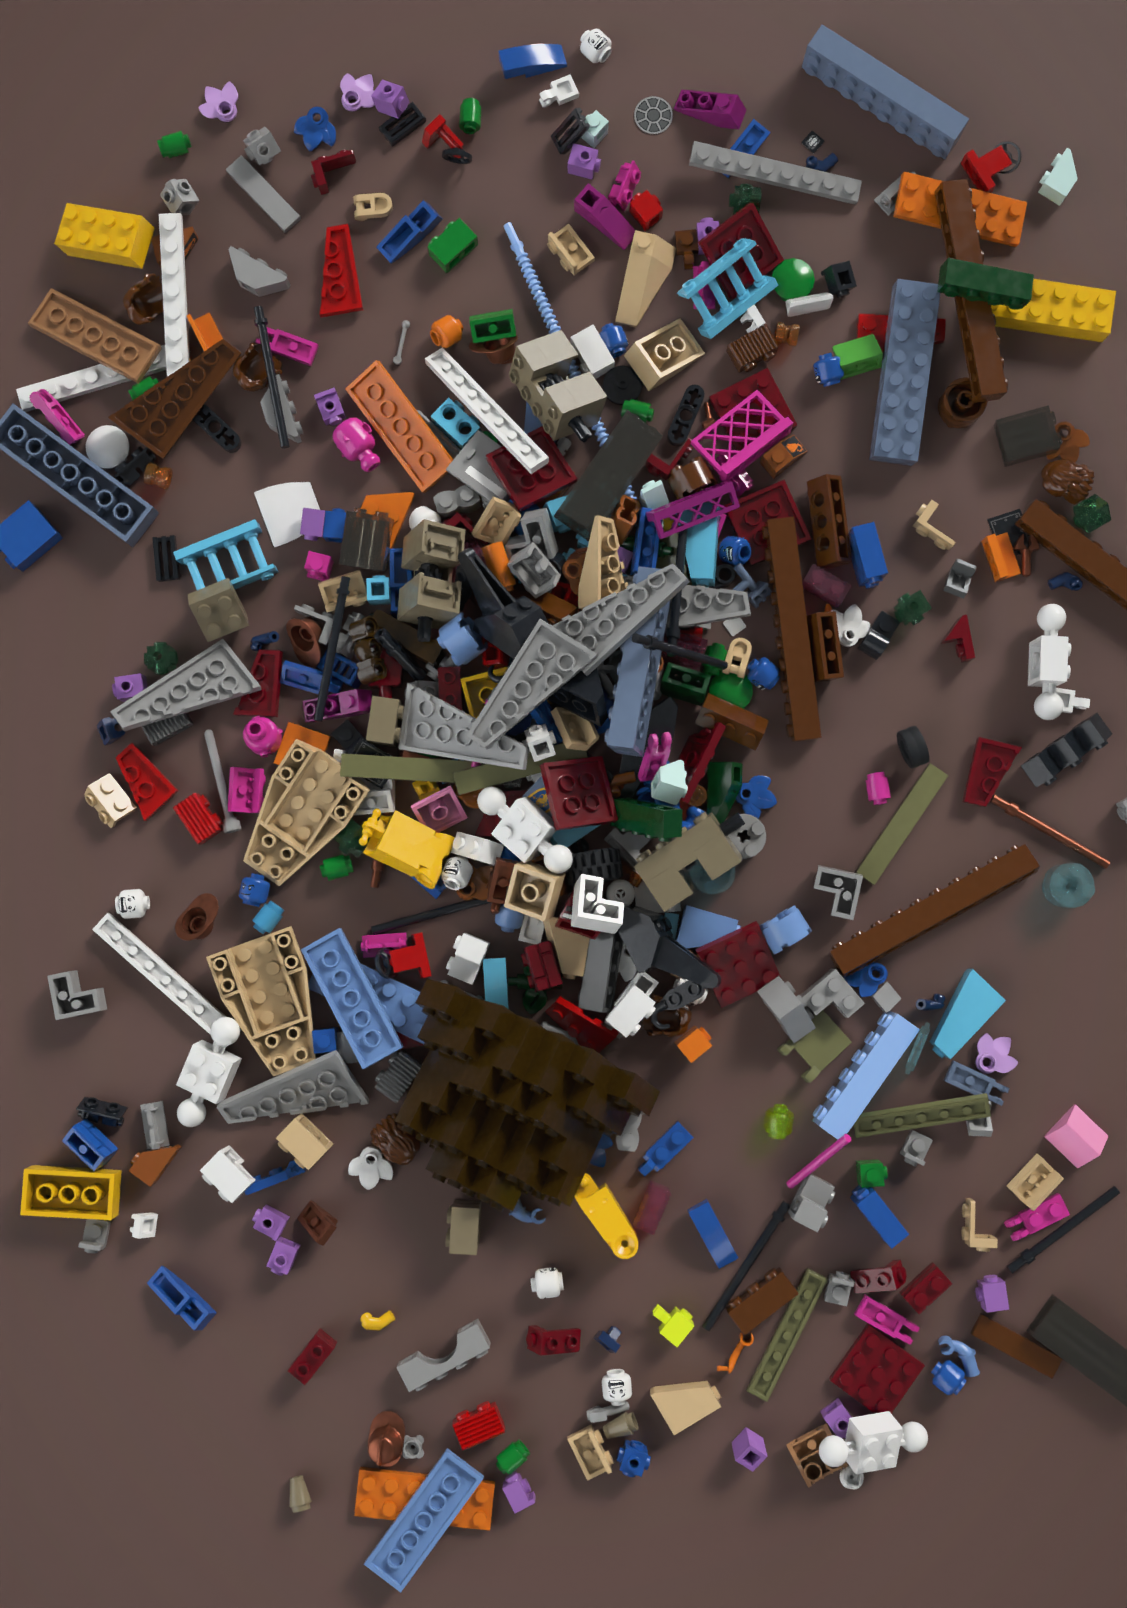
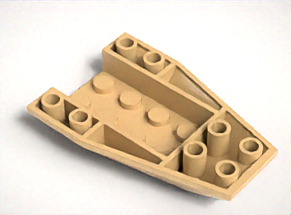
(301, 811)
(268, 997)

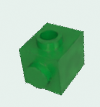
(871, 1173)

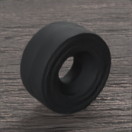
(913, 747)

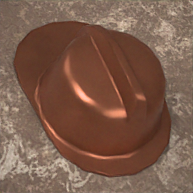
(497, 351)
(304, 639)
(198, 918)
(386, 1439)

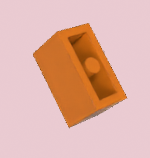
(694, 1043)

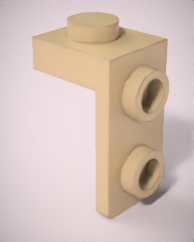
(925, 529)
(980, 1241)

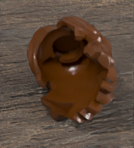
(144, 299)
(251, 369)
(1067, 480)
(677, 1019)
(393, 1142)

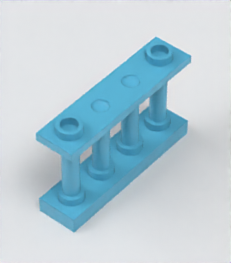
(745, 298)
(227, 539)

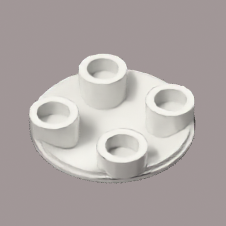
(107, 446)

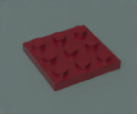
(743, 224)
(731, 396)
(528, 488)
(759, 507)
(578, 793)
(741, 961)
(876, 1371)

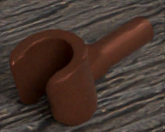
(705, 424)

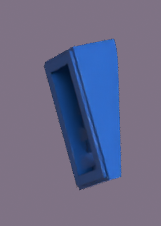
(351, 678)

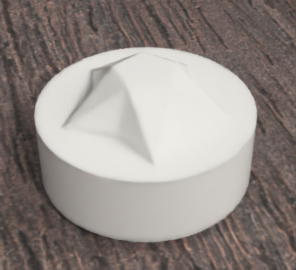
(850, 1479)

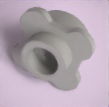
(411, 1453)

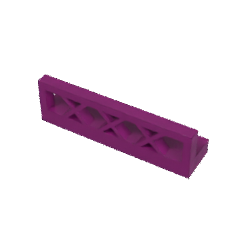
(686, 503)

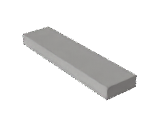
(263, 194)

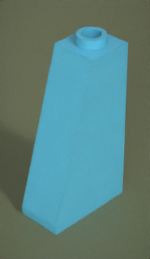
(702, 547)
(965, 1014)

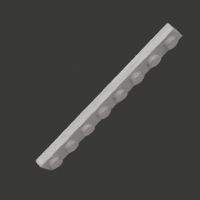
(775, 172)

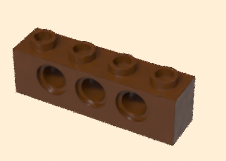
(829, 521)

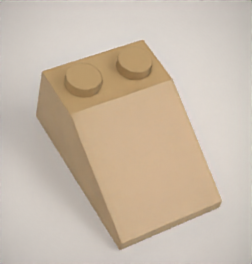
(663, 354)

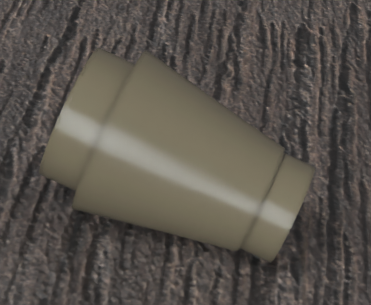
(621, 1426)
(299, 1496)

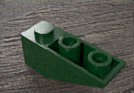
(723, 787)

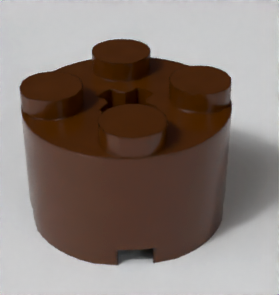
(952, 406)
(691, 478)

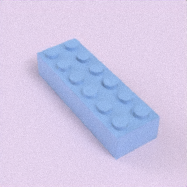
(865, 1074)

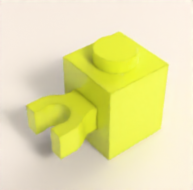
(674, 1325)

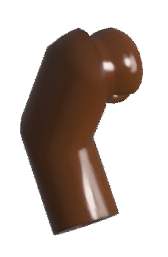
(618, 782)

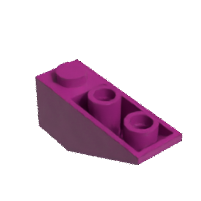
(711, 107)
(603, 216)
(340, 705)

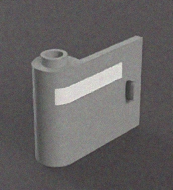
(477, 472)

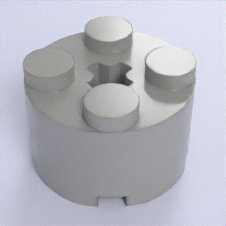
(756, 836)

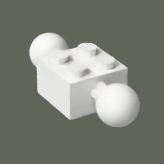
(1049, 661)
(525, 829)
(208, 1071)
(872, 1443)

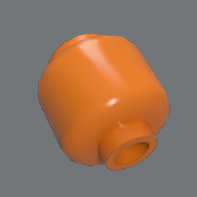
(446, 331)

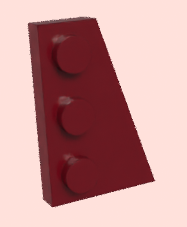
(267, 673)
(988, 767)

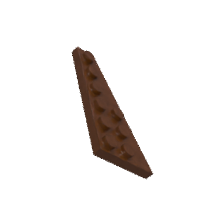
(169, 406)

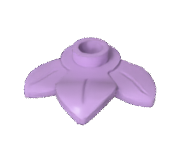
(358, 89)
(219, 101)
(996, 1052)

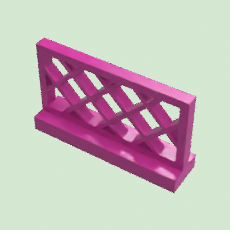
(757, 446)

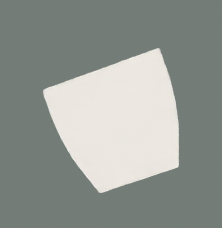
(283, 509)

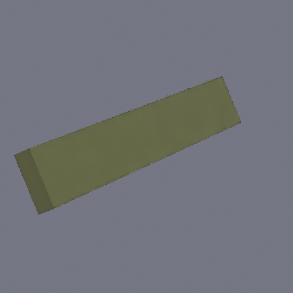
(400, 768)
(490, 775)
(901, 823)
(922, 1115)
(786, 1335)

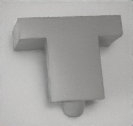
(628, 844)

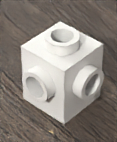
(540, 742)

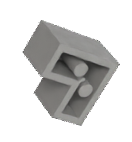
(536, 529)
(845, 886)
(833, 989)
(68, 998)
(787, 1008)
(810, 1202)

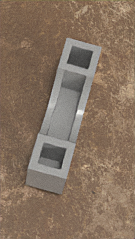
(419, 1369)

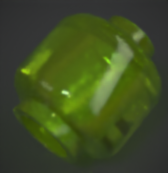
(778, 1121)

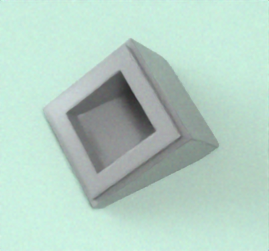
(886, 997)

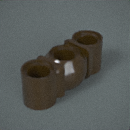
(367, 650)

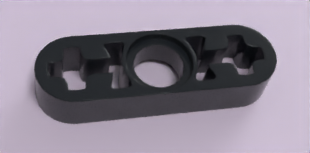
(686, 399)
(214, 418)

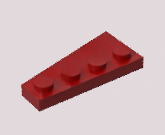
(340, 277)
(877, 325)

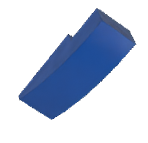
(531, 60)
(409, 232)
(398, 578)
(712, 1233)
(181, 1298)

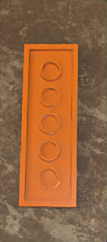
(997, 216)
(400, 426)
(386, 1492)

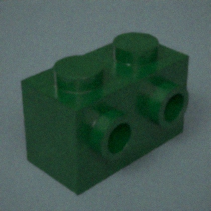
(685, 684)

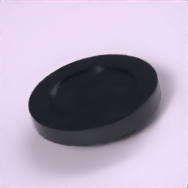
(622, 384)

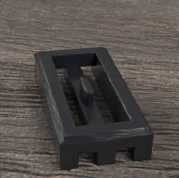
(407, 130)
(572, 134)
(172, 539)

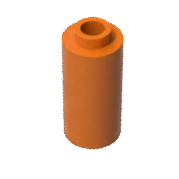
(496, 562)

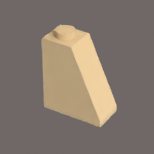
(568, 948)
(685, 1403)

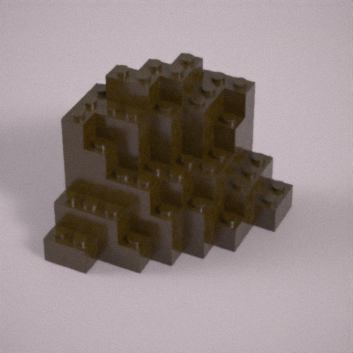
(512, 1101)

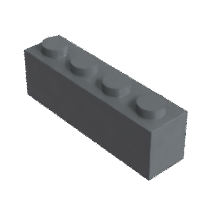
(601, 973)

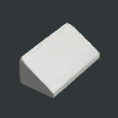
(808, 304)

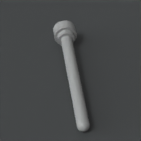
(231, 823)

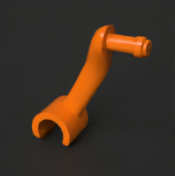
(735, 1354)

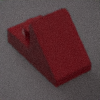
(961, 633)

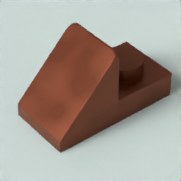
(499, 880)
(317, 1222)

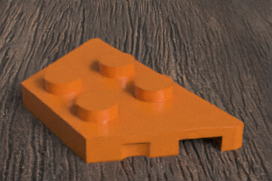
(395, 504)

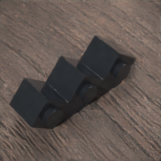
(1067, 750)

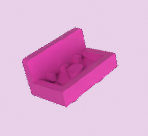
(246, 790)

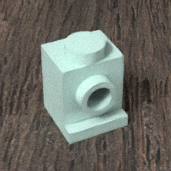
(598, 129)

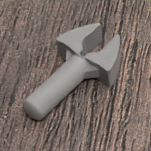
(600, 1414)

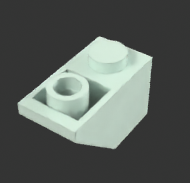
(1061, 179)
(653, 495)
(670, 783)

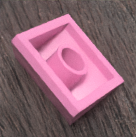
(440, 810)
(1077, 1137)

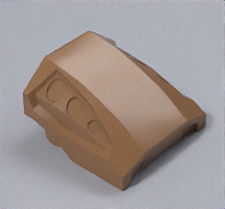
(806, 1455)

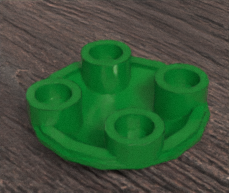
(793, 278)
(732, 689)

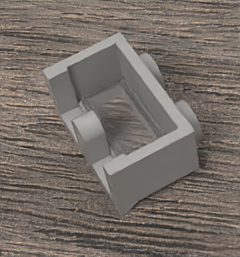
(534, 570)

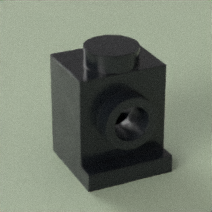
(839, 279)

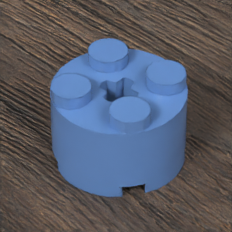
(461, 640)
(785, 929)

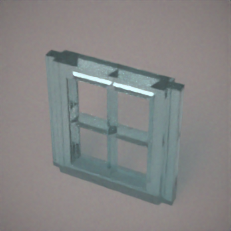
(917, 1048)

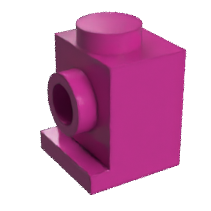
(318, 566)

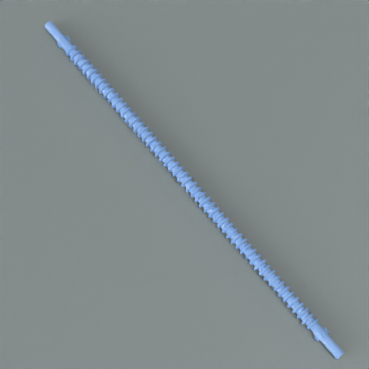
(517, 247)

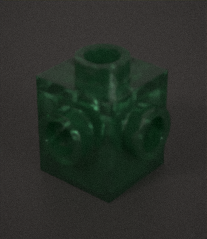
(744, 195)
(1091, 513)
(911, 608)
(166, 663)
(349, 839)

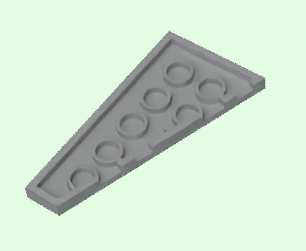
(708, 605)
(616, 617)
(536, 673)
(198, 683)
(441, 730)
(301, 1090)

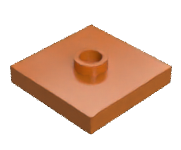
(301, 733)

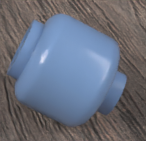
(508, 919)

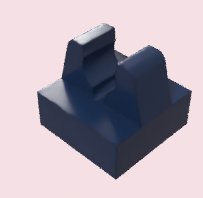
(108, 732)
(608, 1339)

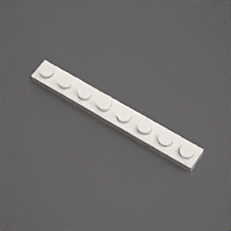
(174, 291)
(83, 382)
(487, 410)
(158, 972)

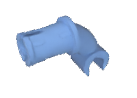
(526, 1216)
(964, 1352)

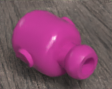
(356, 443)
(262, 736)

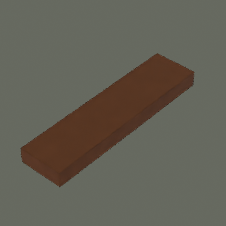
(1016, 1345)

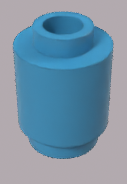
(268, 917)

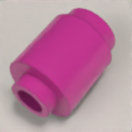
(877, 788)

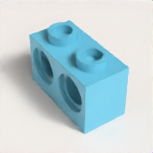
(452, 427)

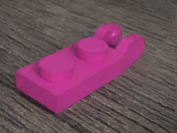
(292, 346)
(57, 416)
(654, 756)
(1047, 1213)
(884, 1318)

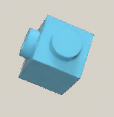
(378, 590)

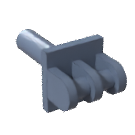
(755, 589)

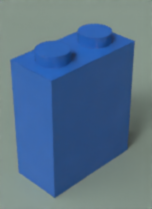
(26, 536)
(867, 555)
(879, 1215)

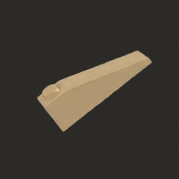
(646, 271)
(601, 567)

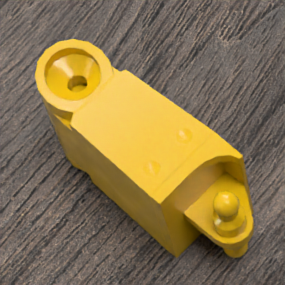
(406, 846)
(607, 1217)

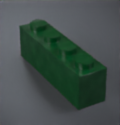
(985, 283)
(648, 819)

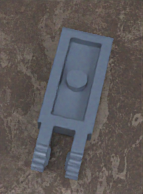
(973, 1081)

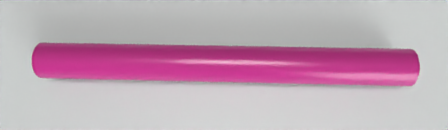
(818, 1161)

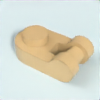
(380, 206)
(739, 651)

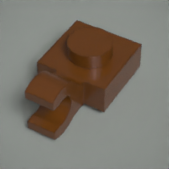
(687, 245)

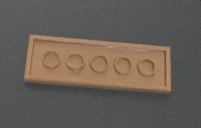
(95, 335)

